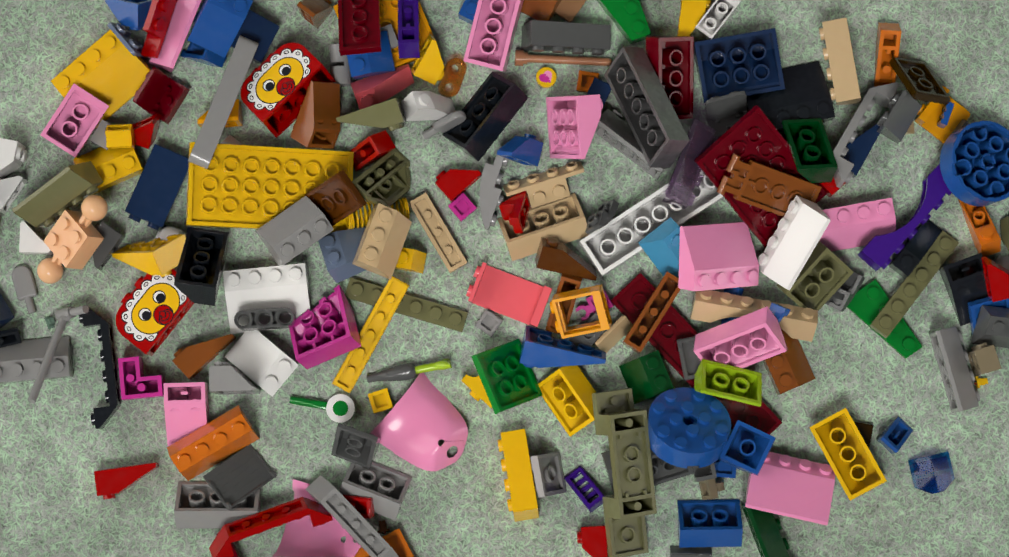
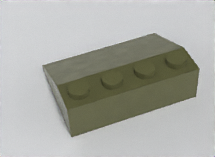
(381, 115)

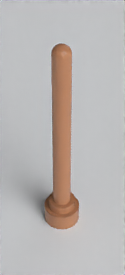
(523, 57)

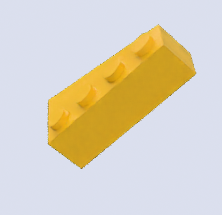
(519, 474)

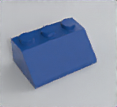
(709, 523)

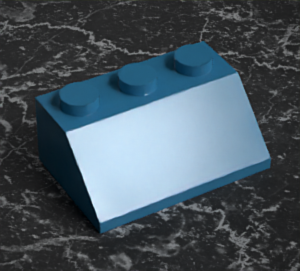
(663, 247)

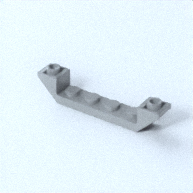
(879, 95)
(349, 518)

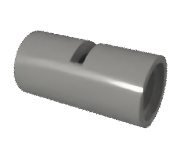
(339, 66)

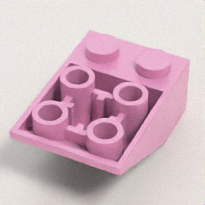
(185, 409)

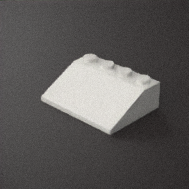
(266, 289)

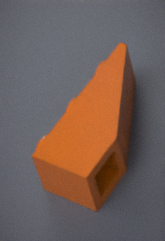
(981, 229)

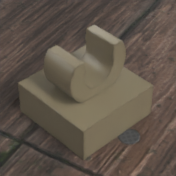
(709, 489)

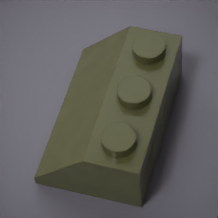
(818, 279)

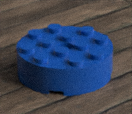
(977, 163)
(688, 427)

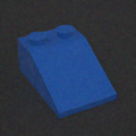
(219, 24)

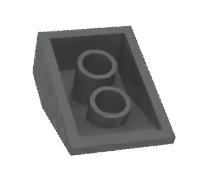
(355, 445)

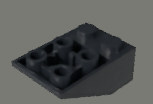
(964, 284)

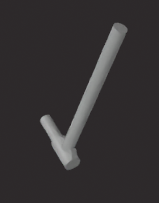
(62, 315)

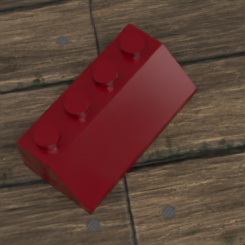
(674, 65)

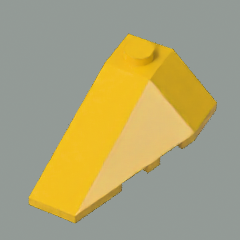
(155, 256)

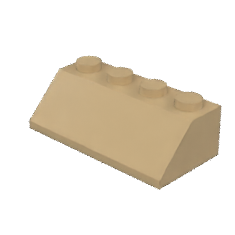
(841, 62)
(556, 219)

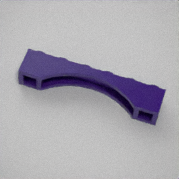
(881, 247)

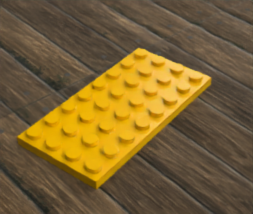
(256, 183)

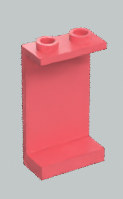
(508, 295)

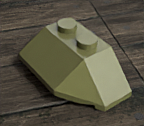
(385, 180)

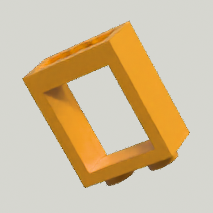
(601, 307)

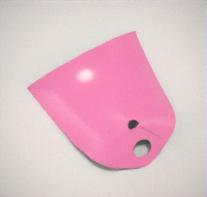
(419, 423)
(304, 540)

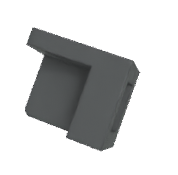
(704, 473)

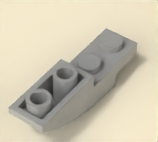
(489, 195)

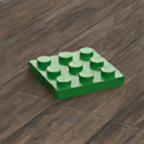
(505, 378)

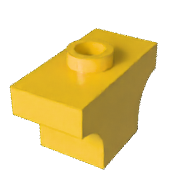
(478, 391)

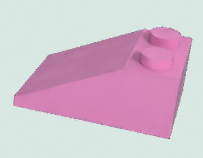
(74, 120)

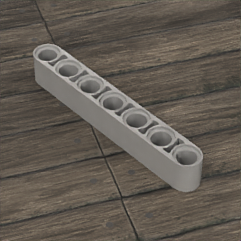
(223, 102)

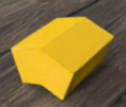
(119, 136)

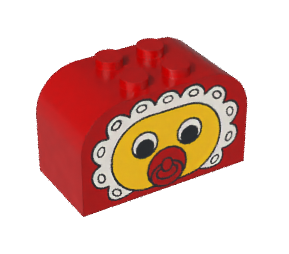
(280, 85)
(151, 311)

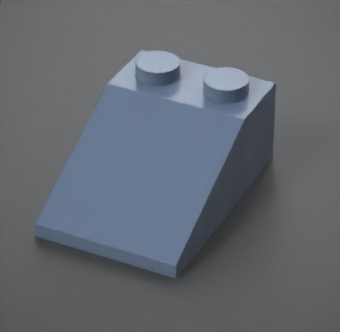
(339, 252)

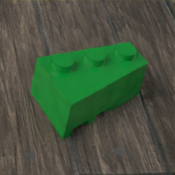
(628, 18)

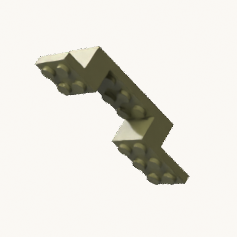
(630, 471)

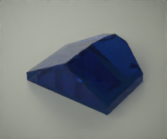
(932, 472)

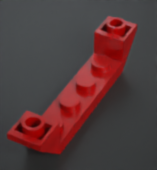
(266, 520)

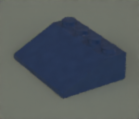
(739, 64)

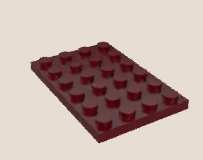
(754, 140)

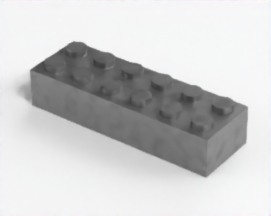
(646, 107)

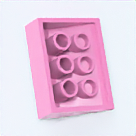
(572, 124)
(717, 257)
(792, 488)

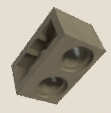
(983, 359)

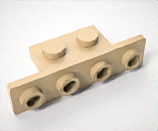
(545, 186)

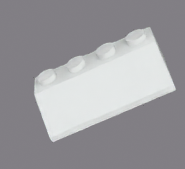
(793, 242)

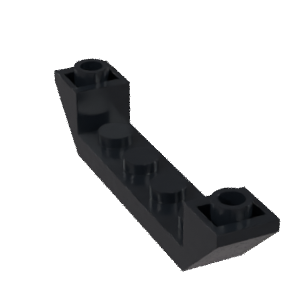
(103, 414)

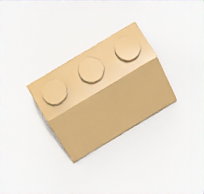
(382, 241)

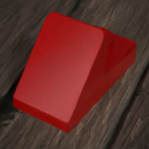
(516, 211)

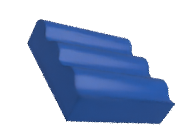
(944, 117)

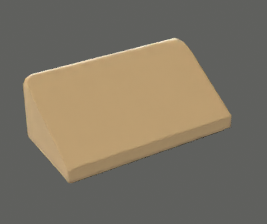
(614, 334)

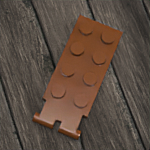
(765, 186)

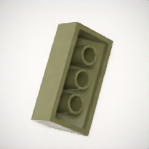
(59, 194)

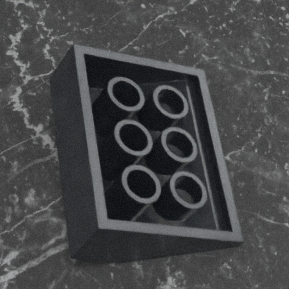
(803, 97)

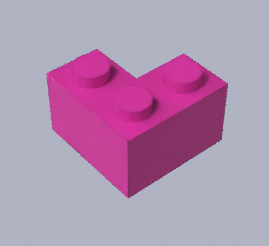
(133, 382)

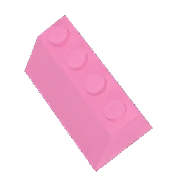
(493, 33)
(176, 34)
(858, 223)
(742, 340)

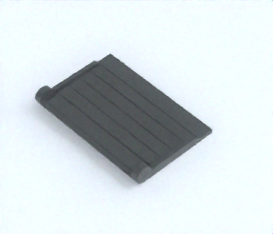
(239, 476)

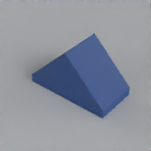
(895, 435)

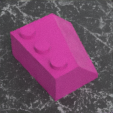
(325, 331)

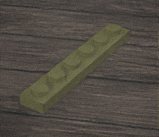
(913, 285)
(409, 306)

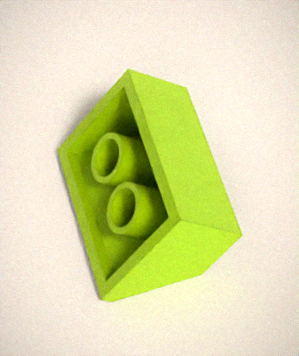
(729, 382)

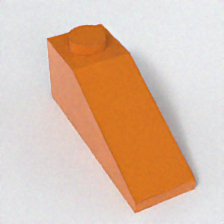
(886, 47)

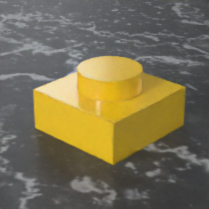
(380, 400)

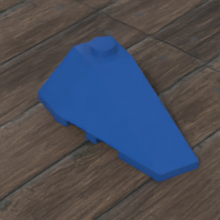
(543, 351)

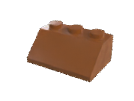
(789, 368)

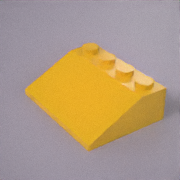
(106, 73)

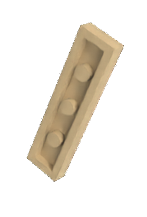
(438, 232)

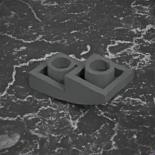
(605, 214)

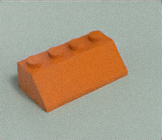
(212, 443)

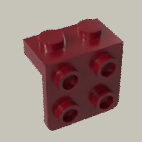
(160, 95)

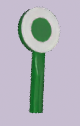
(338, 408)

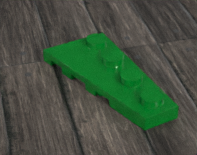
(868, 304)

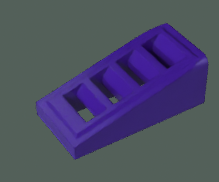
(595, 503)

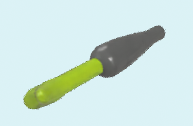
(408, 371)

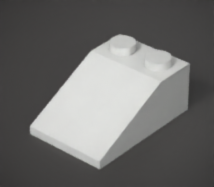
(261, 361)

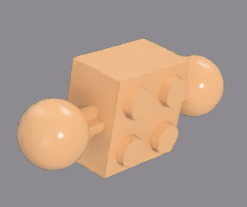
(73, 239)

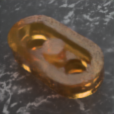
(452, 78)

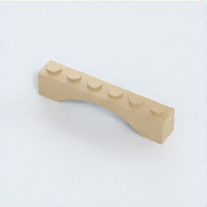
(715, 305)

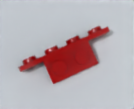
(156, 26)

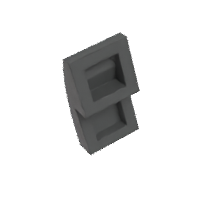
(846, 292)

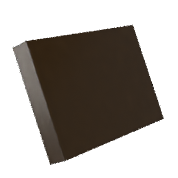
(919, 80)

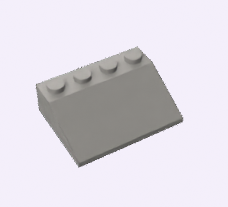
(621, 137)

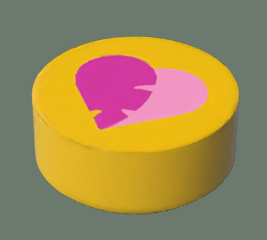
(546, 77)

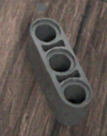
(254, 316)

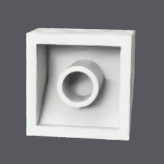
(11, 156)

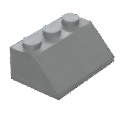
(294, 230)
(381, 484)

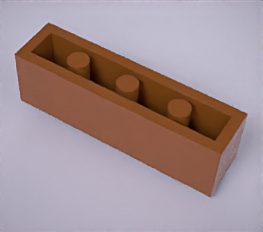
(652, 313)

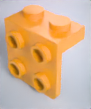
(929, 117)

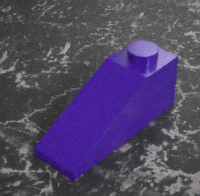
(408, 29)

